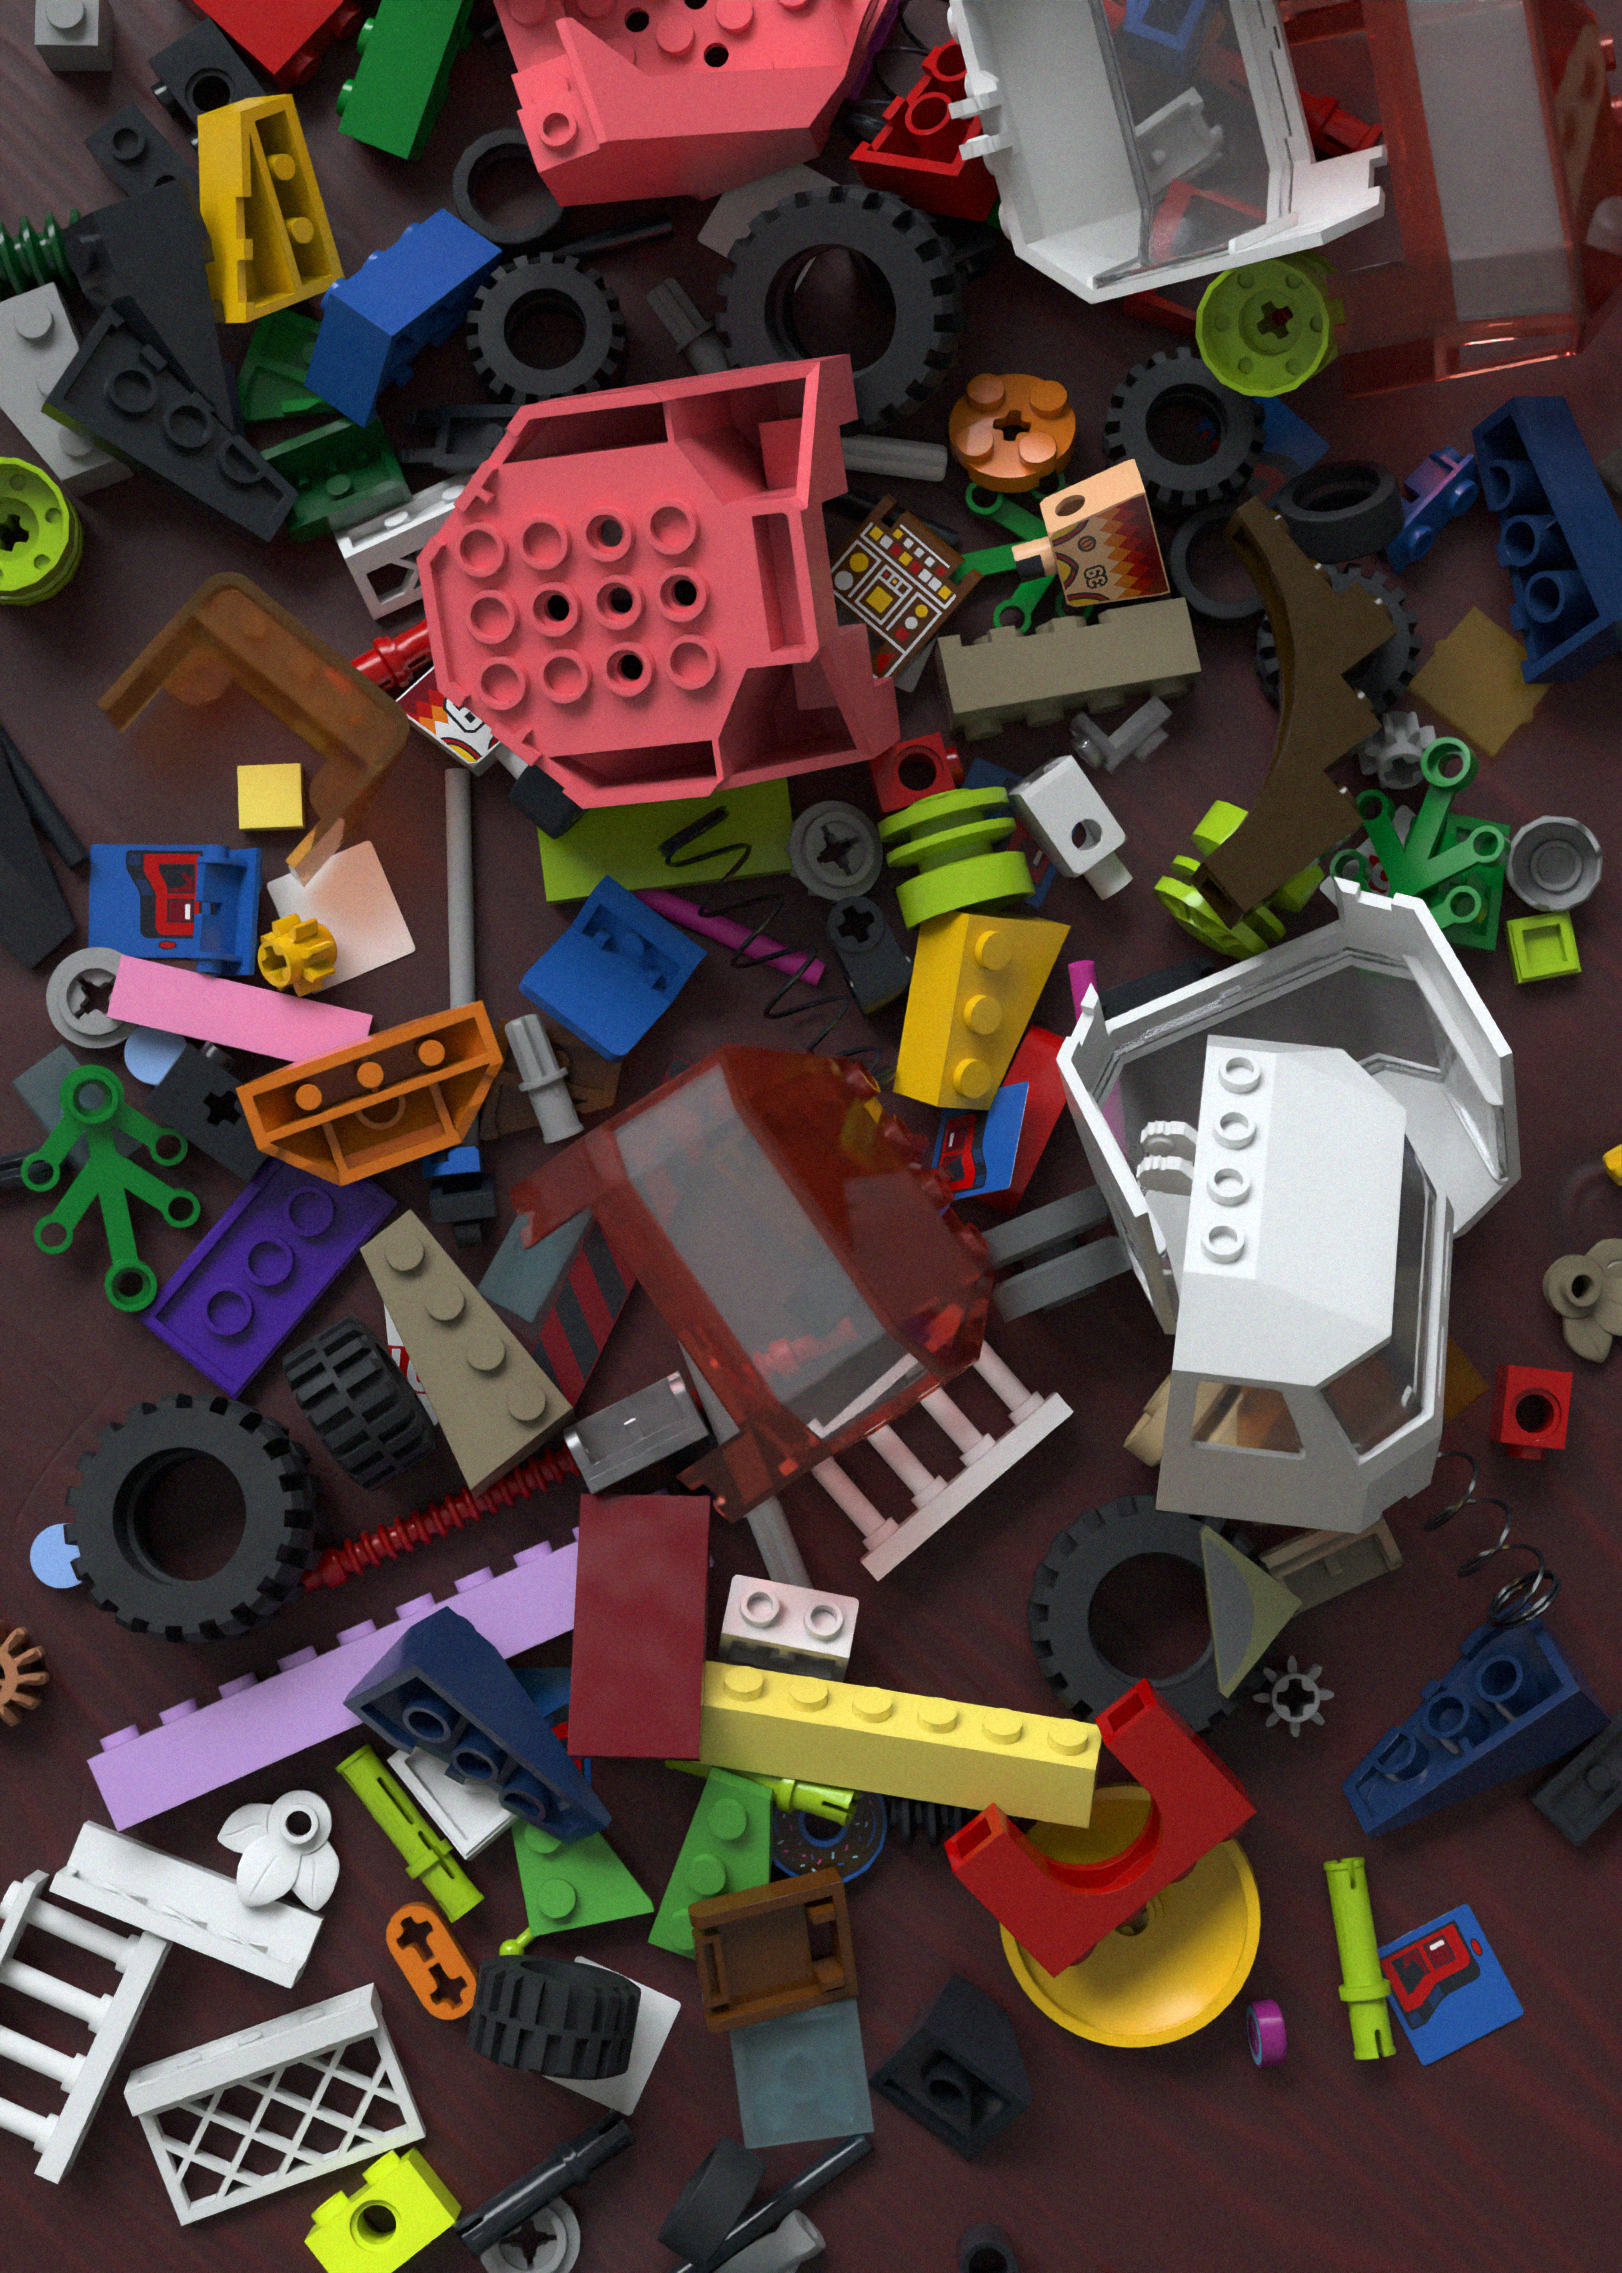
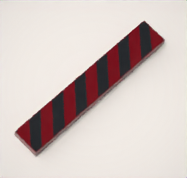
(587, 1305)

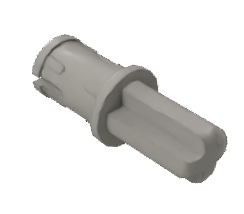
(542, 1078)

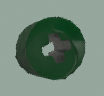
(35, 256)

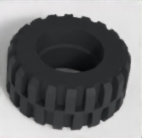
(906, 251)
(116, 1504)
(1064, 1598)

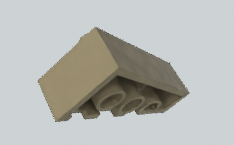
(1065, 667)
(471, 1366)

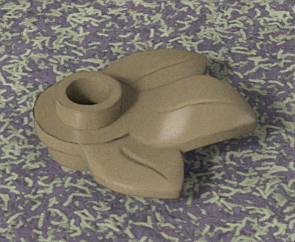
(1597, 1313)

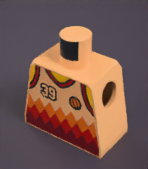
(1098, 541)

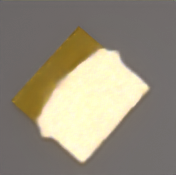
(1479, 682)

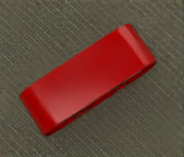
(1044, 1102)

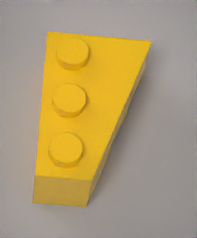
(971, 1002)

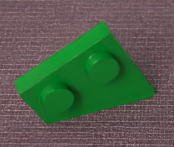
(277, 368)

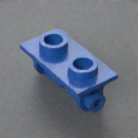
(1444, 488)
(227, 940)

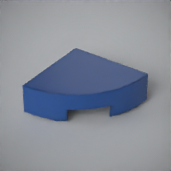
(453, 1163)

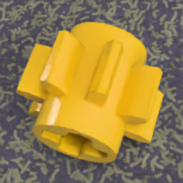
(297, 954)

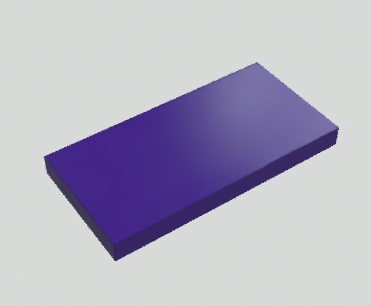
(264, 1270)

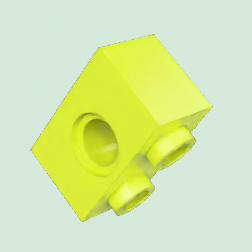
(409, 2191)

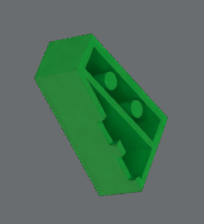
(404, 73)

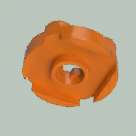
(1006, 401)

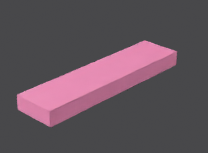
(230, 1012)

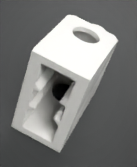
(1051, 805)

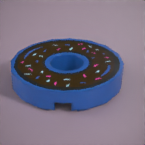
(848, 1850)

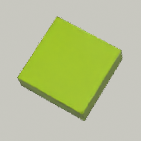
(1541, 947)

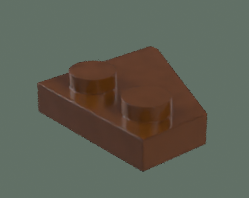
(590, 1083)

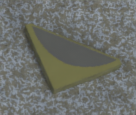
(1243, 1609)

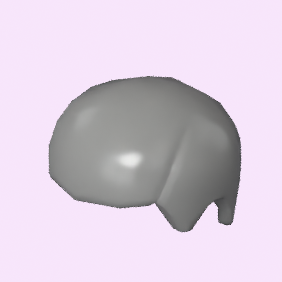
(1554, 863)

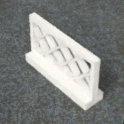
(255, 2053)

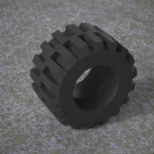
(540, 290)
(1186, 383)
(1387, 673)
(359, 1403)
(553, 2017)

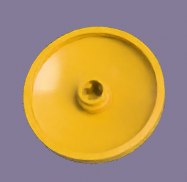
(1167, 1966)

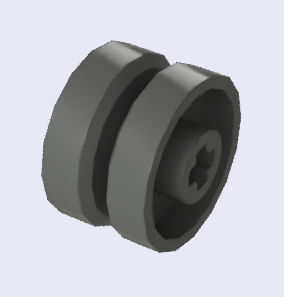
(1052, 1256)

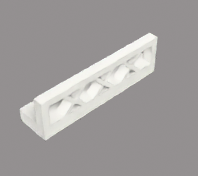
(394, 535)
(187, 1904)

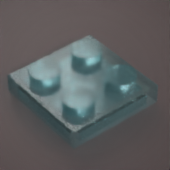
(802, 2076)

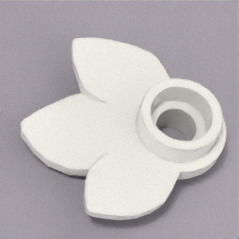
(279, 1859)

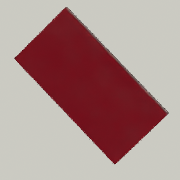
(640, 1627)

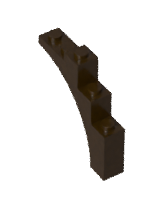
(1321, 720)

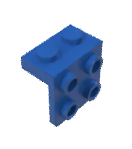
(613, 971)

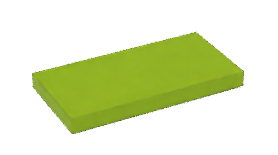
(626, 839)

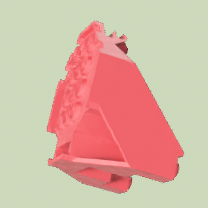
(646, 113)
(710, 488)

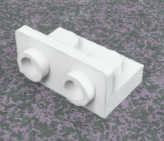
(787, 1629)

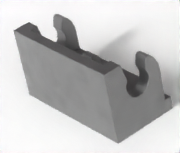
(635, 1432)

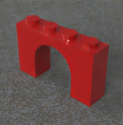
(282, 36)
(1067, 1908)

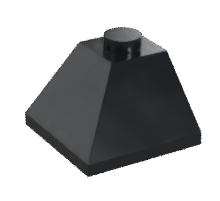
(957, 2068)

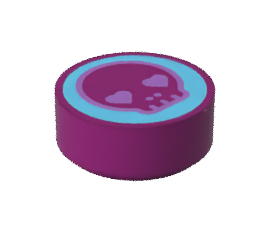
(1266, 2033)

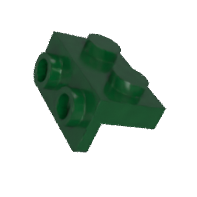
(339, 476)

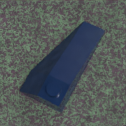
(464, 1705)
(1492, 1717)

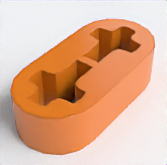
(420, 1969)

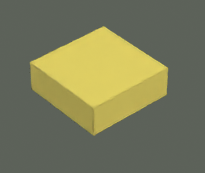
(271, 797)

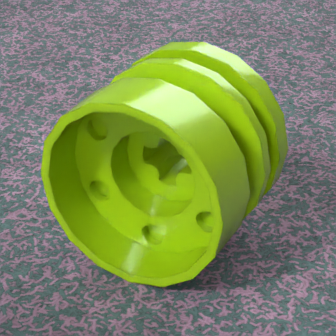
(1245, 343)
(55, 533)
(955, 855)
(1199, 918)

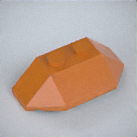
(377, 1097)

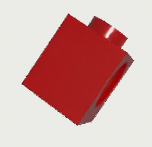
(884, 769)
(1553, 1392)

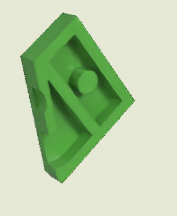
(574, 1883)

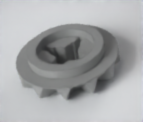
(858, 864)
(68, 997)
(551, 2255)

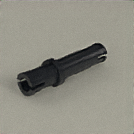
(543, 2184)

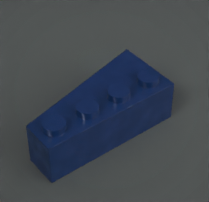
(1554, 537)

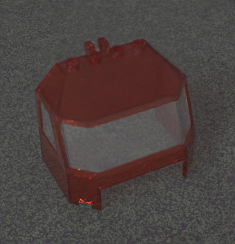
(1497, 182)
(783, 1252)

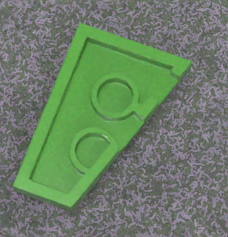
(722, 1854)

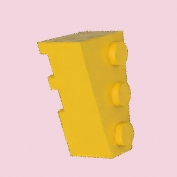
(262, 209)

